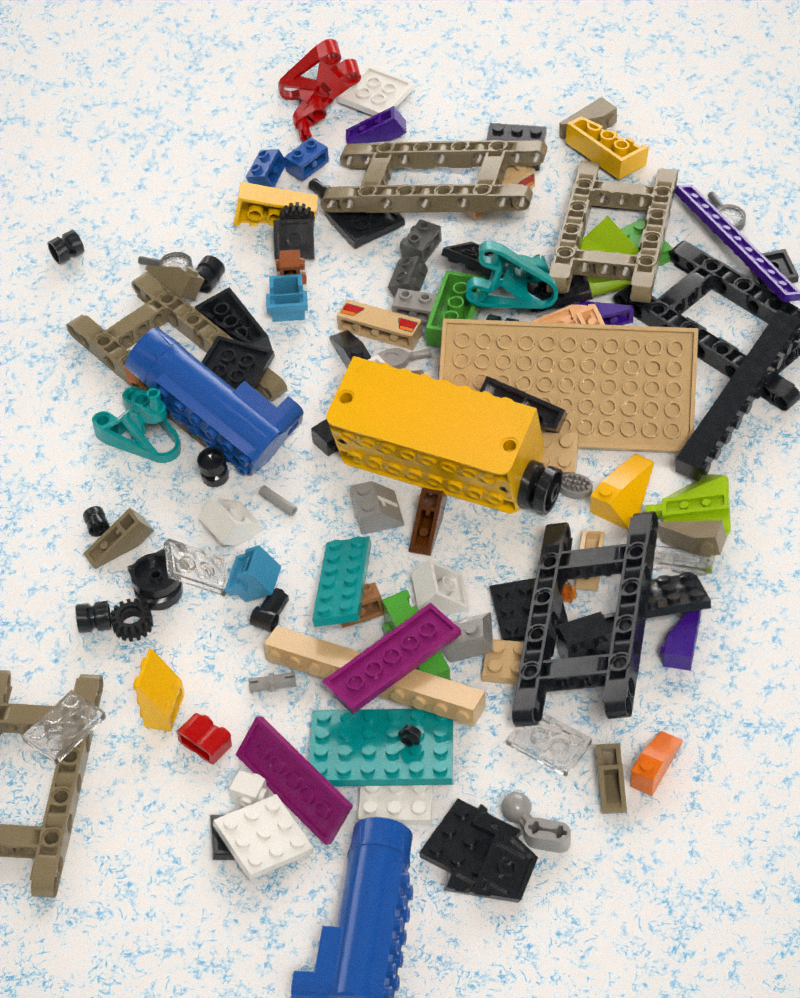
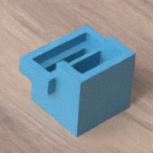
(286, 298)
(253, 575)

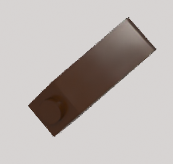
(427, 521)

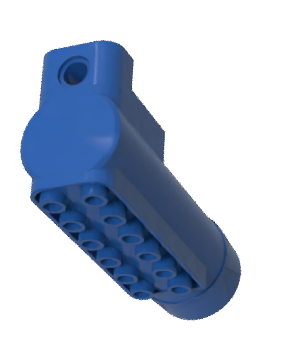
(233, 420)
(365, 947)

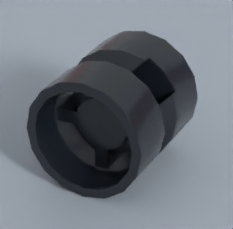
(64, 247)
(211, 270)
(213, 467)
(101, 614)

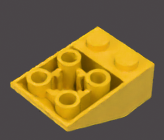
(158, 693)

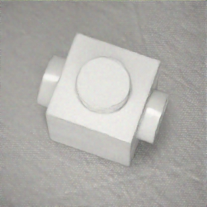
(248, 789)

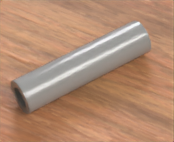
(278, 500)

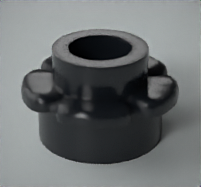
(410, 735)

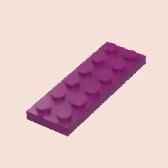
(391, 658)
(294, 780)

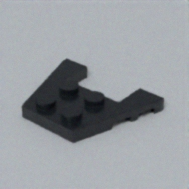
(504, 868)

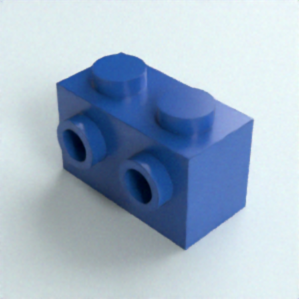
(306, 159)
(266, 168)

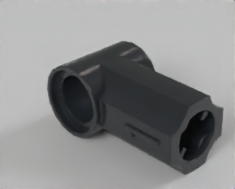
(268, 613)

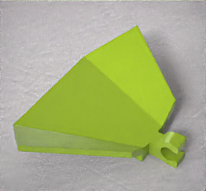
(607, 238)
(698, 502)

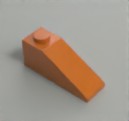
(654, 762)

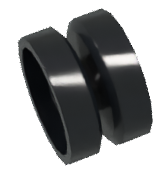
(539, 487)
(152, 583)

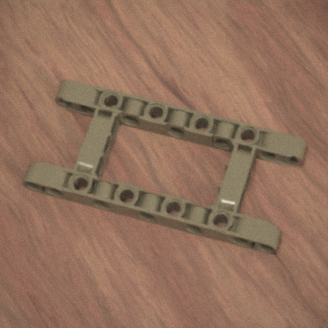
(483, 196)
(638, 268)
(160, 307)
(58, 820)

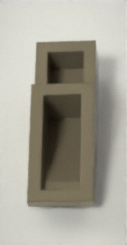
(611, 778)

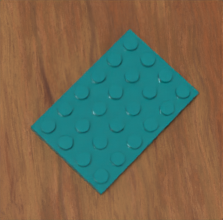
(369, 752)

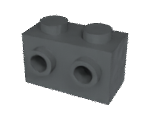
(421, 240)
(408, 275)

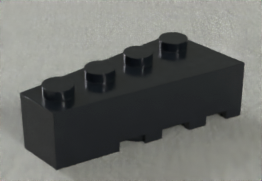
(234, 319)
(550, 416)

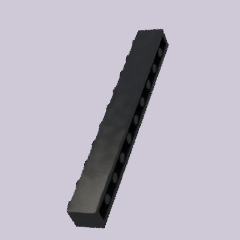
(738, 396)

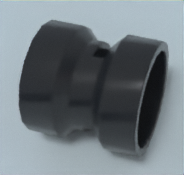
(95, 521)

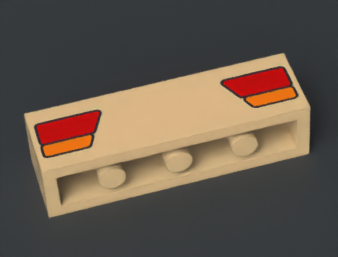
(514, 175)
(380, 324)

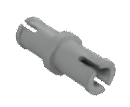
(272, 682)

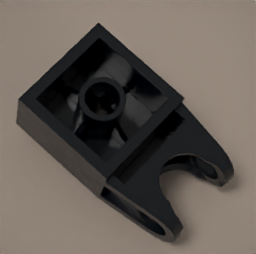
(586, 635)

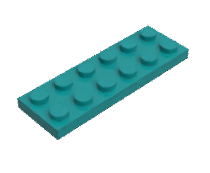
(342, 581)

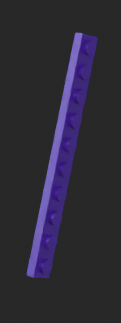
(738, 243)

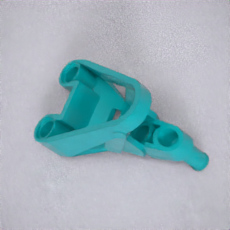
(532, 271)
(139, 409)

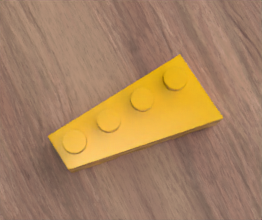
(612, 152)
(264, 203)

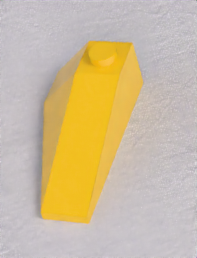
(622, 491)

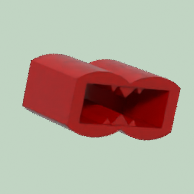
(205, 738)

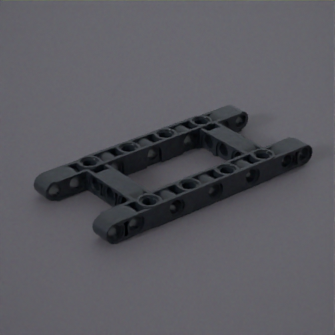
(709, 274)
(614, 670)

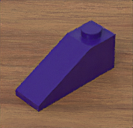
(378, 128)
(613, 313)
(681, 642)

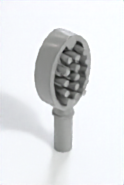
(400, 358)
(576, 486)

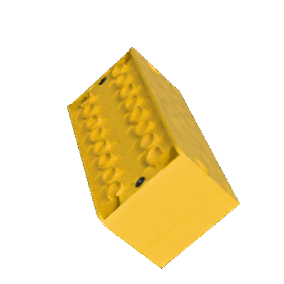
(434, 433)

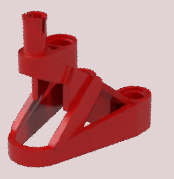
(313, 93)

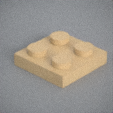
(561, 451)
(503, 663)

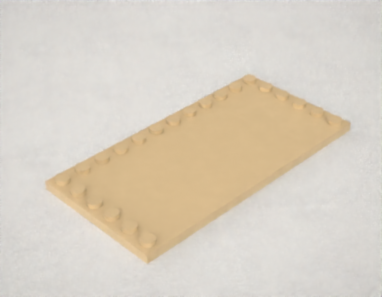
(615, 381)

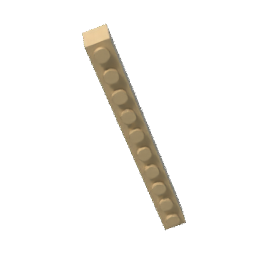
(415, 689)

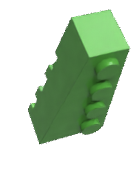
(396, 611)

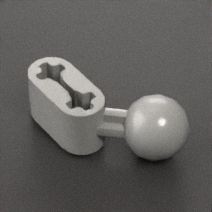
(517, 809)

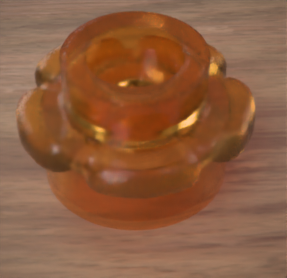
(569, 593)

